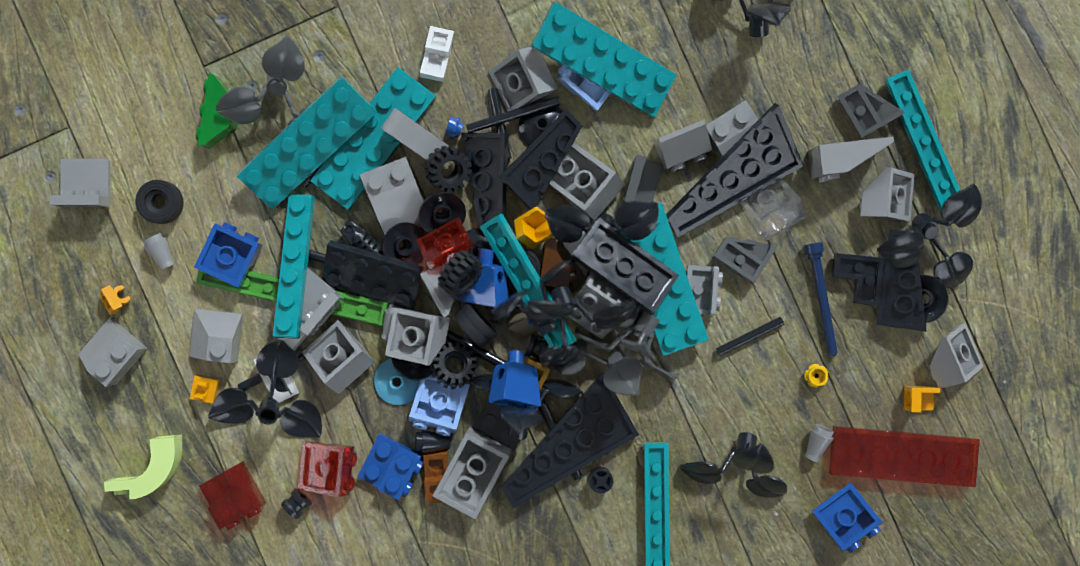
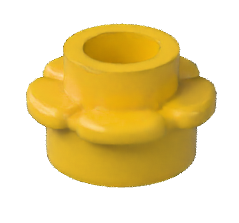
(822, 375)

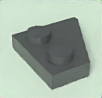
(867, 109)
(744, 257)

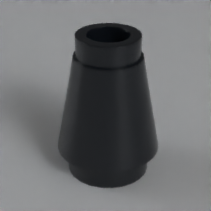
(430, 442)

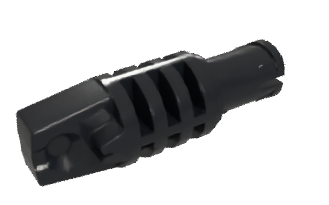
(359, 238)

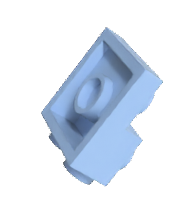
(586, 90)
(438, 406)

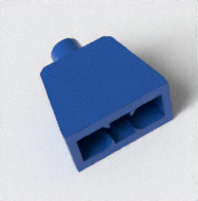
(492, 283)
(515, 383)

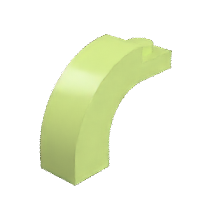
(164, 461)

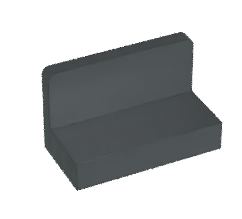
(643, 180)

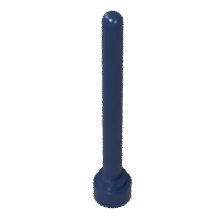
(814, 253)

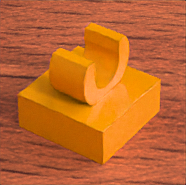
(111, 300)
(204, 389)

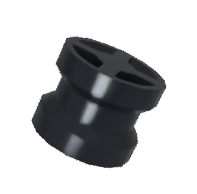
(536, 347)
(604, 483)
(296, 503)

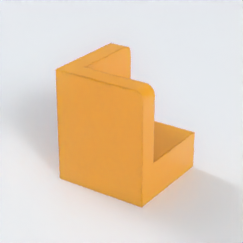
(532, 228)
(919, 398)

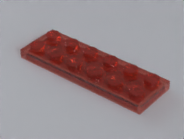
(904, 456)

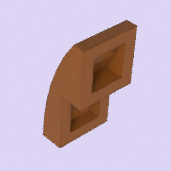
(434, 467)

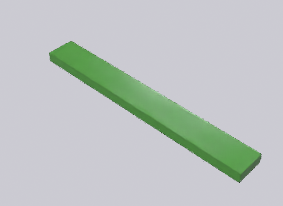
(266, 287)

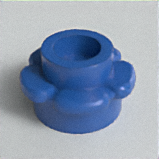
(454, 127)

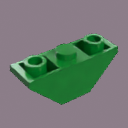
(213, 125)

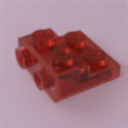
(444, 243)
(327, 468)
(232, 496)

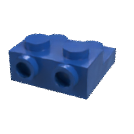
(228, 254)
(391, 466)
(848, 518)

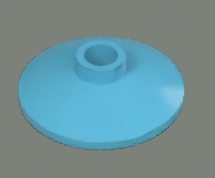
(388, 391)

